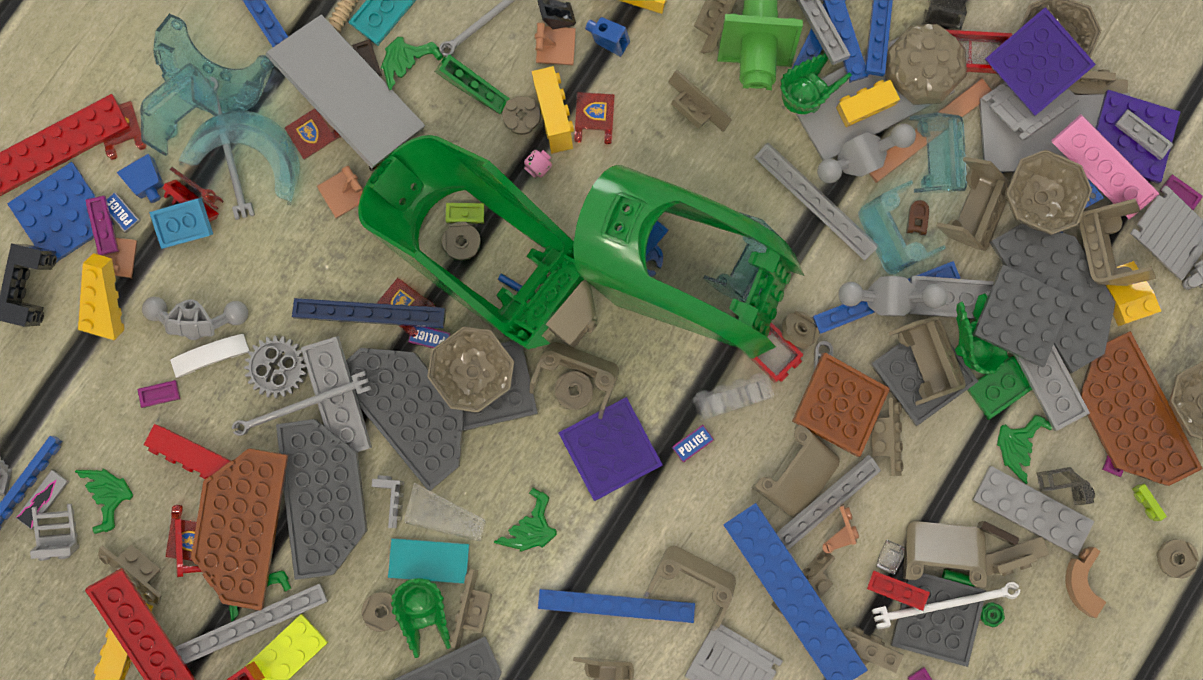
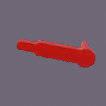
(180, 569)

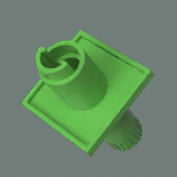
(759, 42)

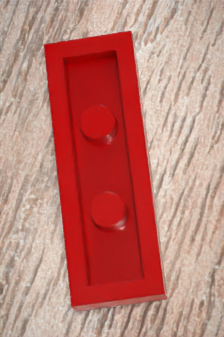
(182, 194)
(898, 590)

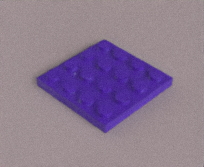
(1040, 61)
(1158, 117)
(610, 449)

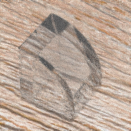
(890, 556)

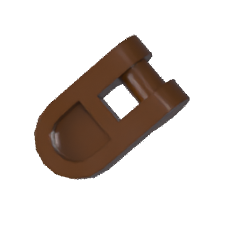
(918, 211)

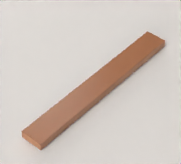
(960, 106)

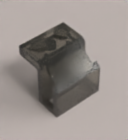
(946, 13)
(1080, 488)

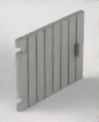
(1018, 116)
(1171, 233)
(731, 659)

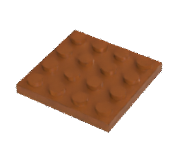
(841, 404)

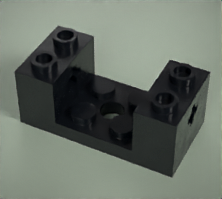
(13, 289)

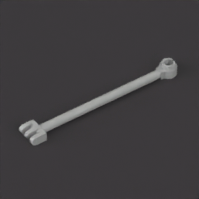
(452, 45)
(242, 206)
(356, 384)

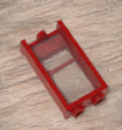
(978, 47)
(780, 359)

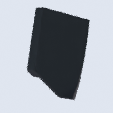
(556, 13)

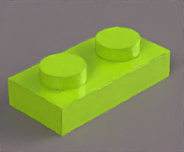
(465, 212)
(1144, 496)

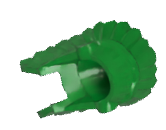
(804, 90)
(976, 352)
(417, 606)

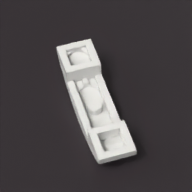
(209, 354)

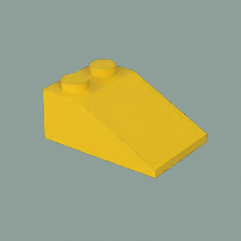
(1133, 301)

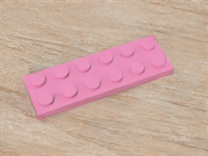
(1104, 164)

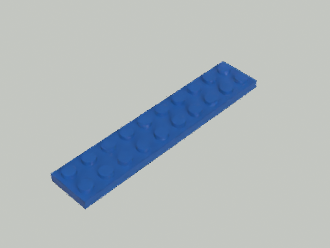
(794, 595)

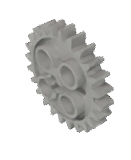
(260, 358)

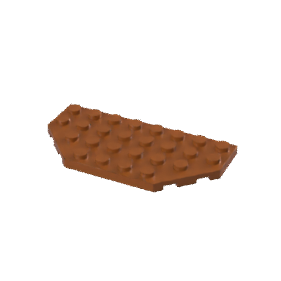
(1135, 416)
(240, 526)

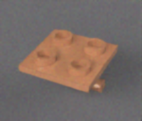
(555, 45)
(341, 192)
(124, 259)
(846, 536)

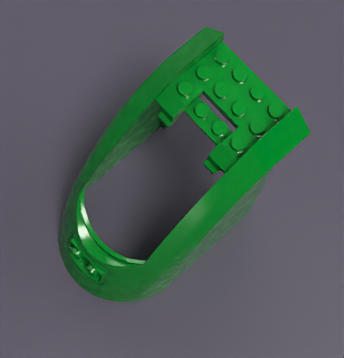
(443, 169)
(617, 259)

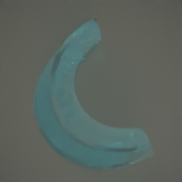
(237, 87)
(254, 131)

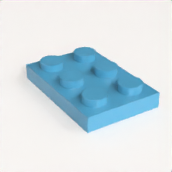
(181, 223)

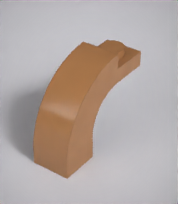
(1077, 583)

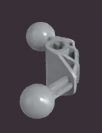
(865, 153)
(892, 296)
(191, 319)

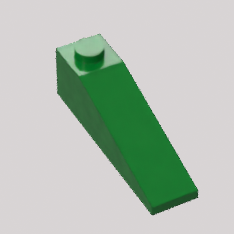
(471, 83)

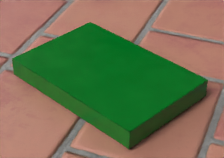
(1001, 389)

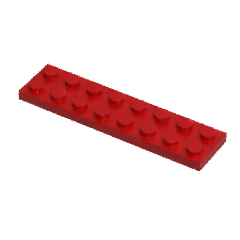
(60, 142)
(137, 628)

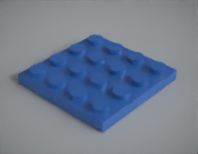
(56, 211)

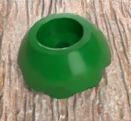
(996, 619)

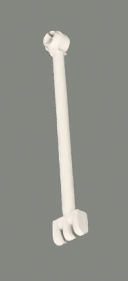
(886, 617)

